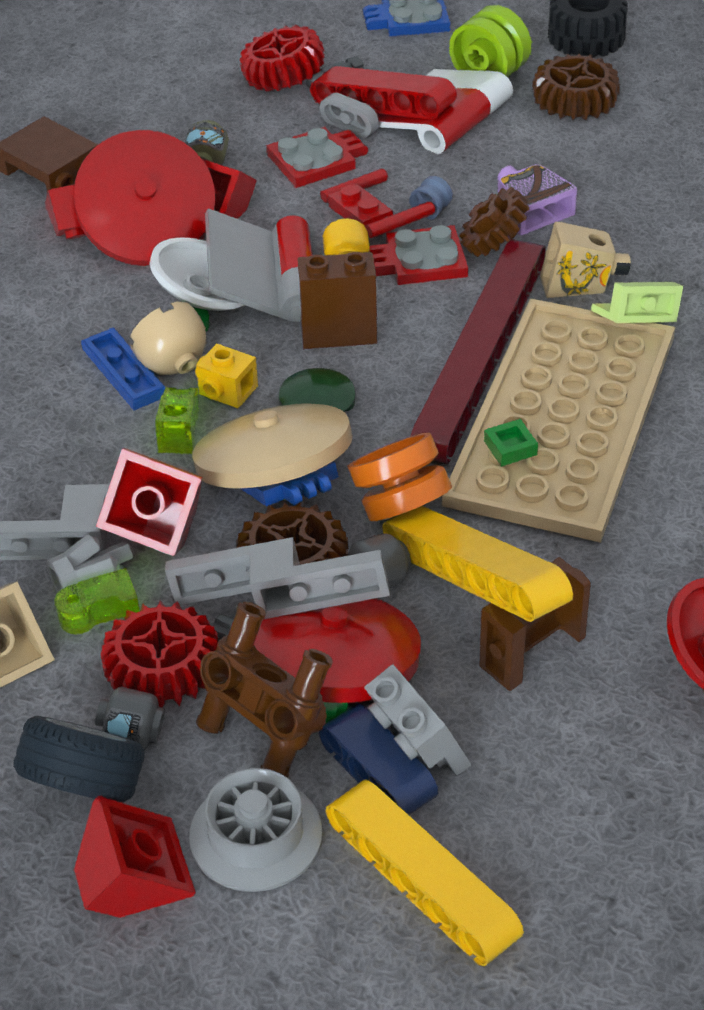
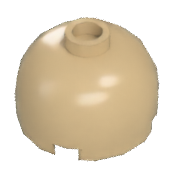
(170, 340)

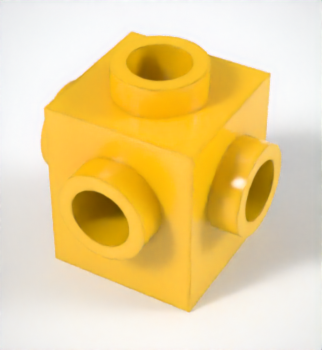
(227, 375)

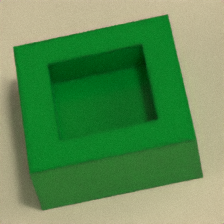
(510, 442)

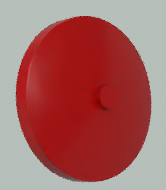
(142, 192)
(357, 636)

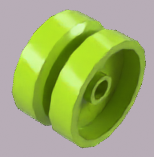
(491, 42)

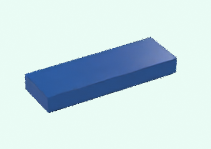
(123, 369)

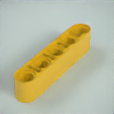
(426, 870)

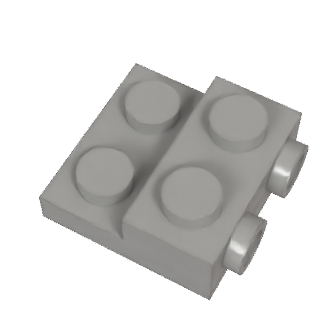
(418, 725)

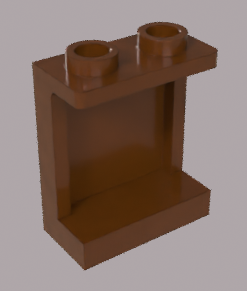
(45, 152)
(338, 300)
(507, 636)

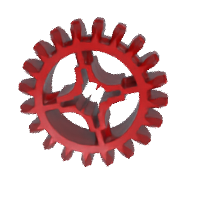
(282, 58)
(136, 643)

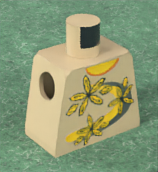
(580, 261)

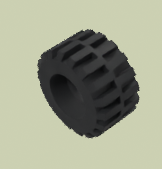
(587, 26)

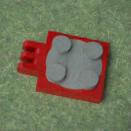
(316, 155)
(421, 255)

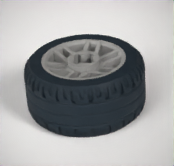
(78, 759)

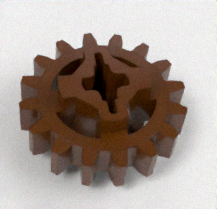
(494, 221)

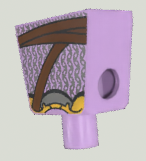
(547, 195)

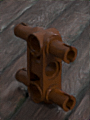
(262, 691)

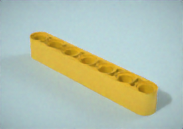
(481, 563)

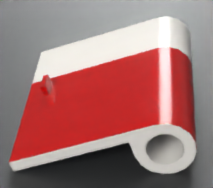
(477, 97)

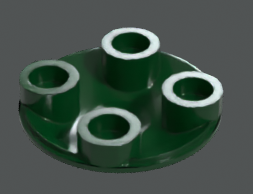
(318, 387)

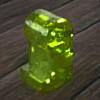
(177, 420)
(95, 601)

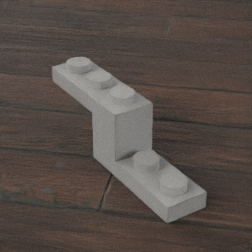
(53, 537)
(277, 578)

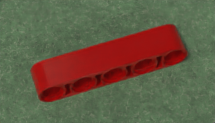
(388, 91)

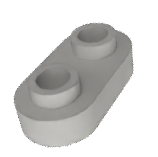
(349, 114)

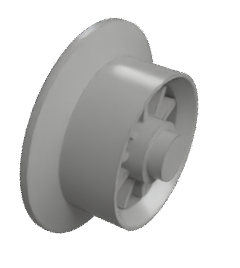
(255, 831)

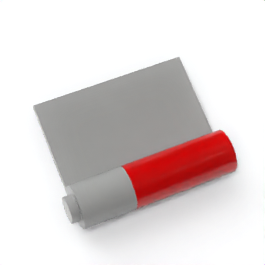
(256, 263)

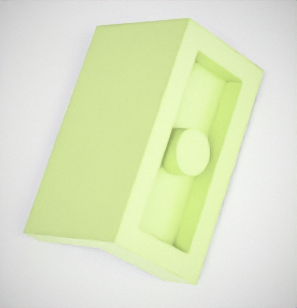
(642, 302)

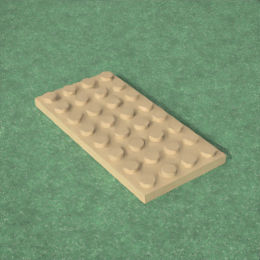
(584, 399)

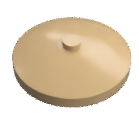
(272, 445)

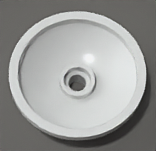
(183, 272)

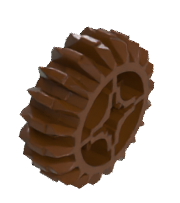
(576, 86)
(314, 532)

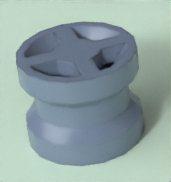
(432, 190)

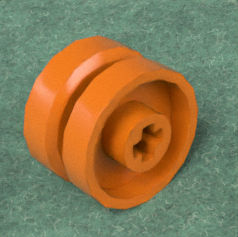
(400, 477)

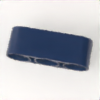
(373, 755)

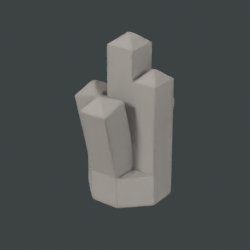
(83, 562)

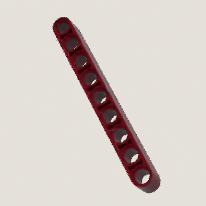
(478, 346)

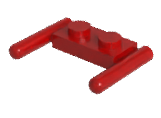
(355, 203)

